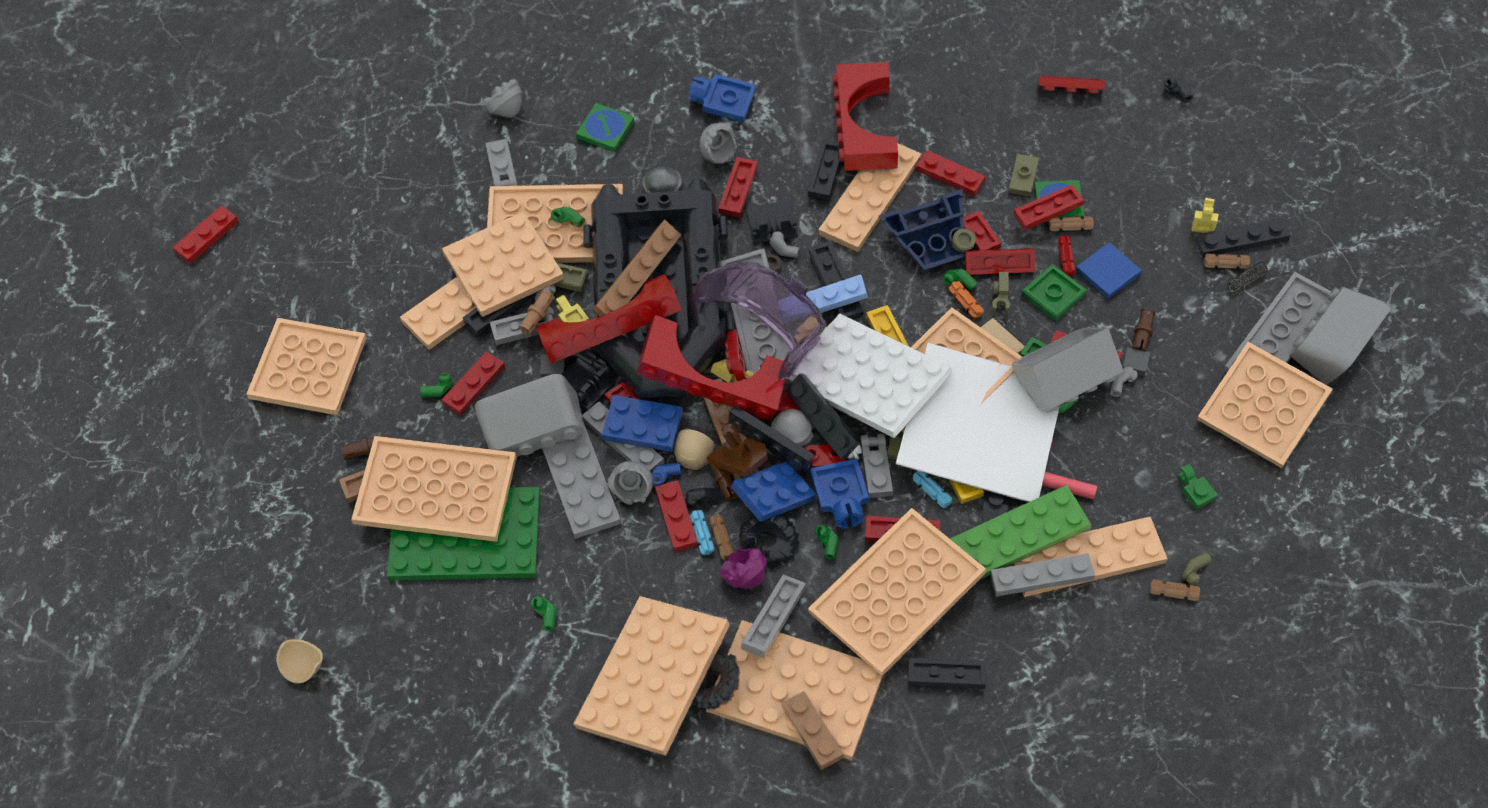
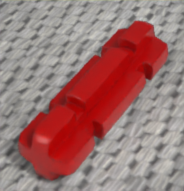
(1066, 255)

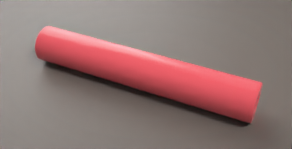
(1077, 487)

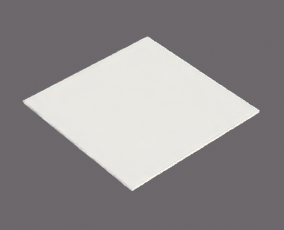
(982, 444)

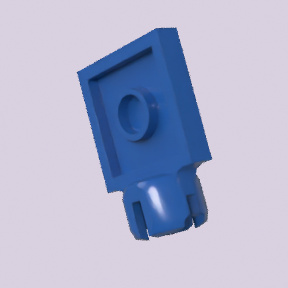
(723, 96)
(841, 491)

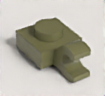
(1001, 289)

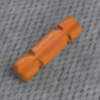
(966, 300)

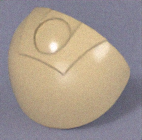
(692, 449)
(298, 660)

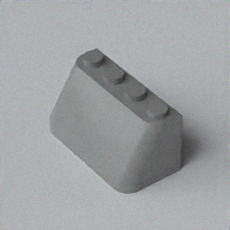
(1338, 333)
(1069, 367)
(531, 416)

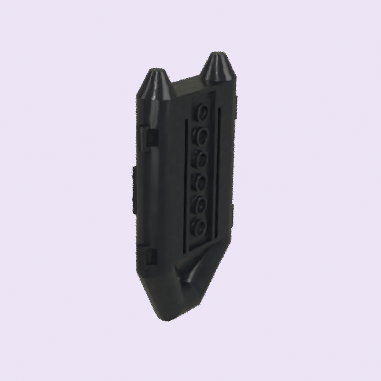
(621, 230)

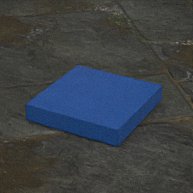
(1108, 270)

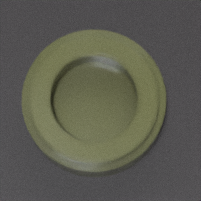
(963, 240)

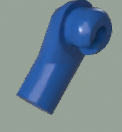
(663, 471)

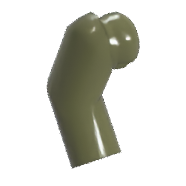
(1193, 566)

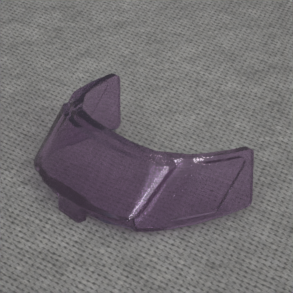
(773, 299)

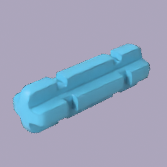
(933, 489)
(702, 532)

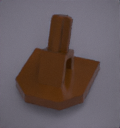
(738, 453)

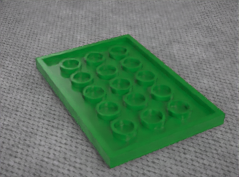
(450, 557)

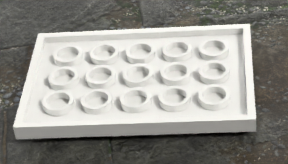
(871, 375)

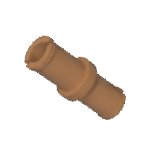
(536, 312)

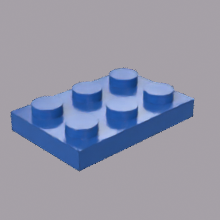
(642, 423)
(773, 491)

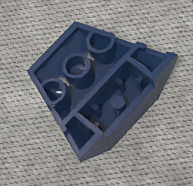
(929, 229)

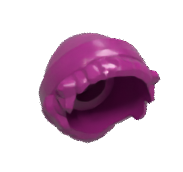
(744, 569)

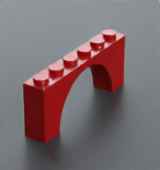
(859, 147)
(568, 338)
(664, 363)

